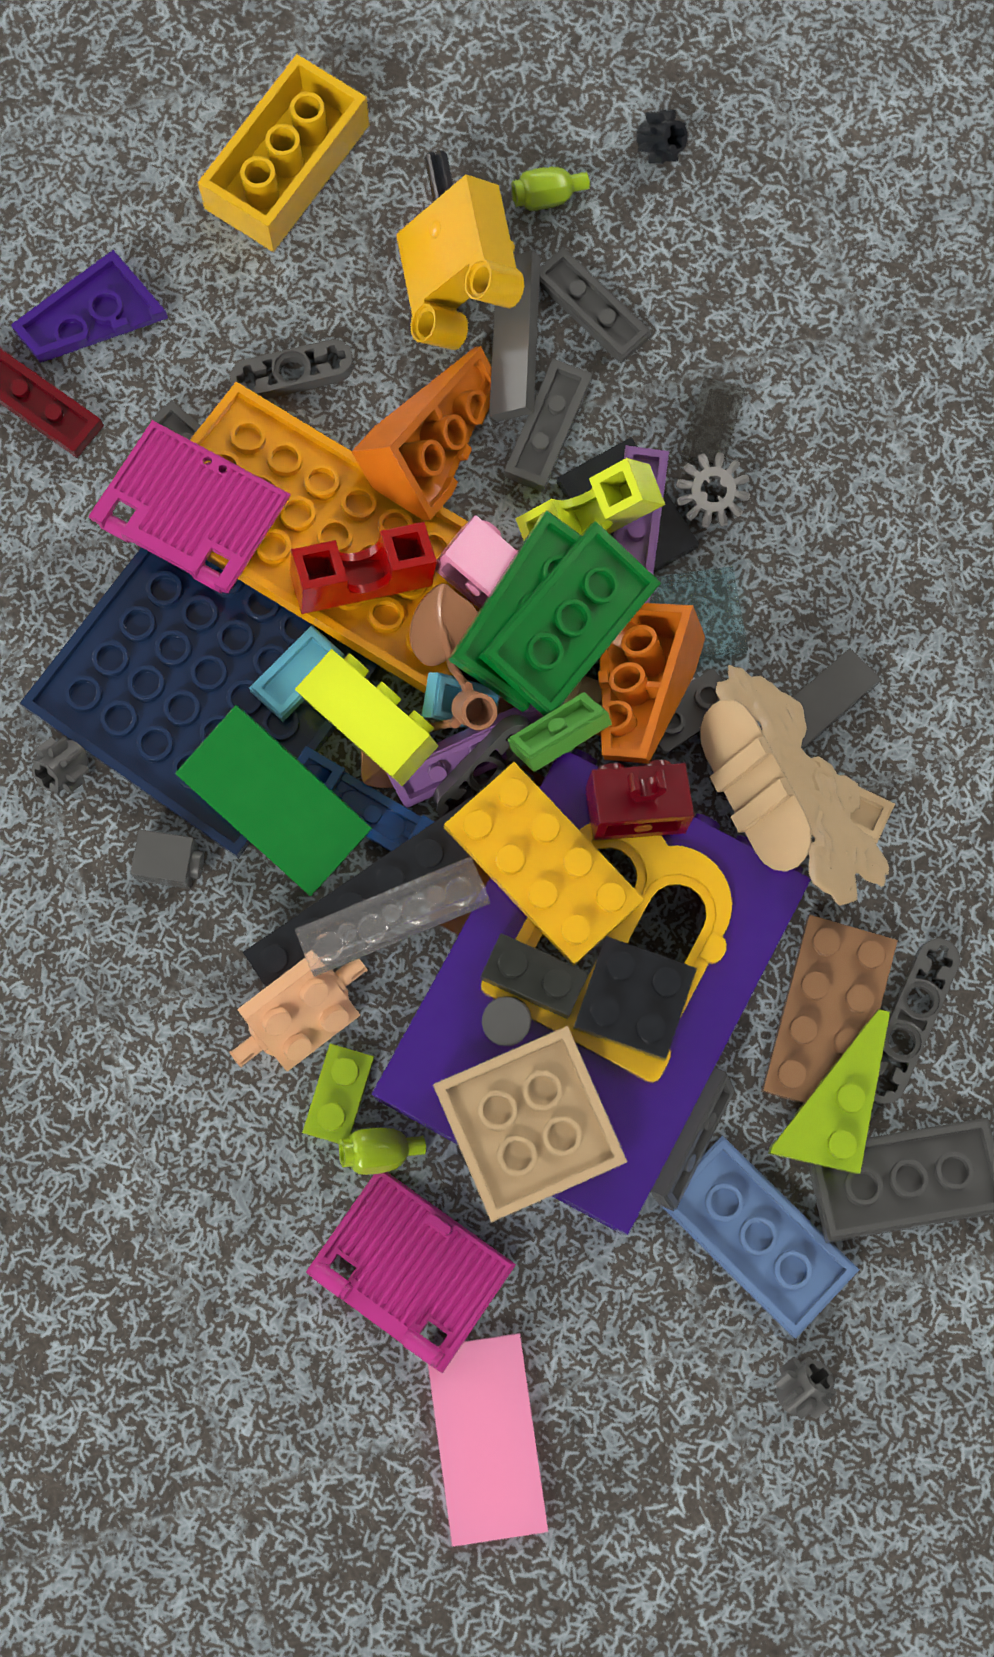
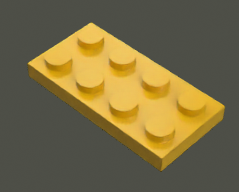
(543, 863)

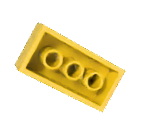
(284, 152)

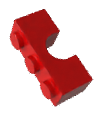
(393, 565)

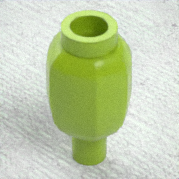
(547, 187)
(378, 1150)

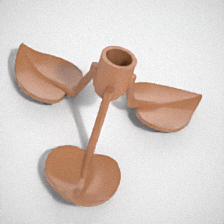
(434, 634)

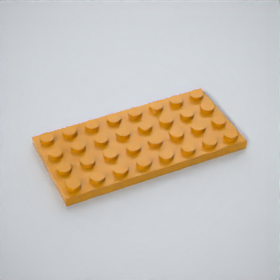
(325, 504)

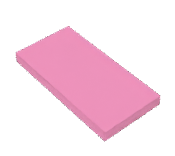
(488, 1442)

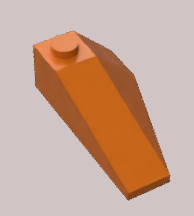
(423, 441)
(647, 677)

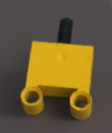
(456, 253)

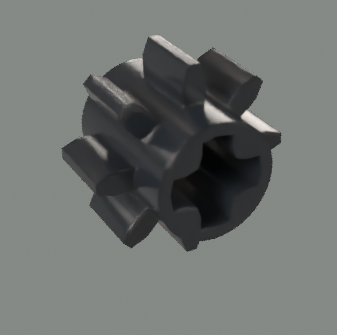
(662, 136)

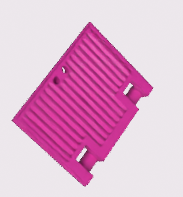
(190, 506)
(411, 1268)

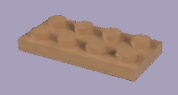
(829, 999)

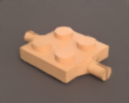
(298, 1013)

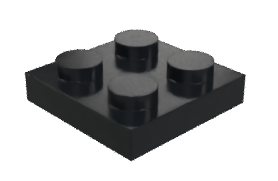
(635, 998)

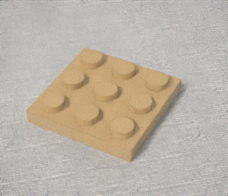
(529, 1123)

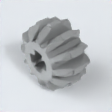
(725, 482)

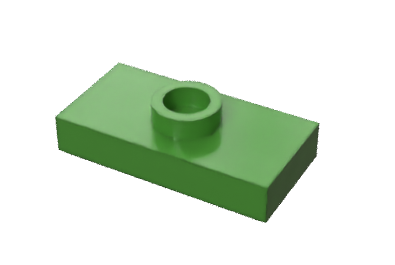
(559, 731)

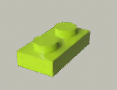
(338, 1094)

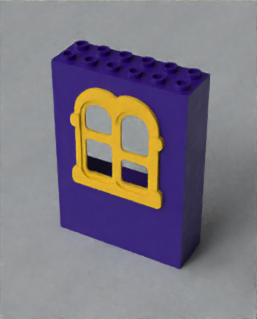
(641, 1095)

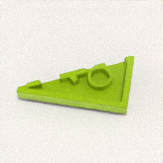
(837, 1116)

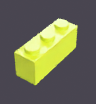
(368, 715)

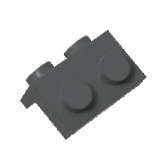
(691, 710)

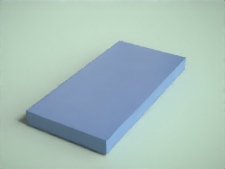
(761, 1238)

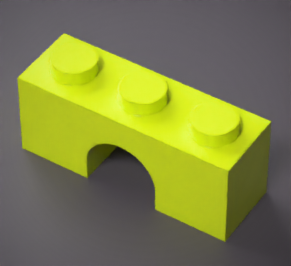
(615, 500)

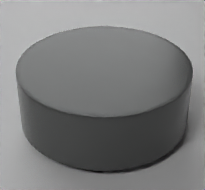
(506, 1020)

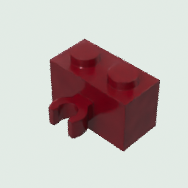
(639, 800)

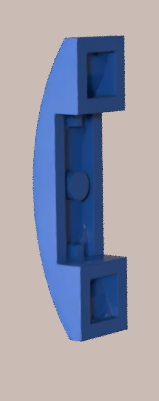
(390, 820)

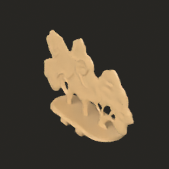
(784, 793)

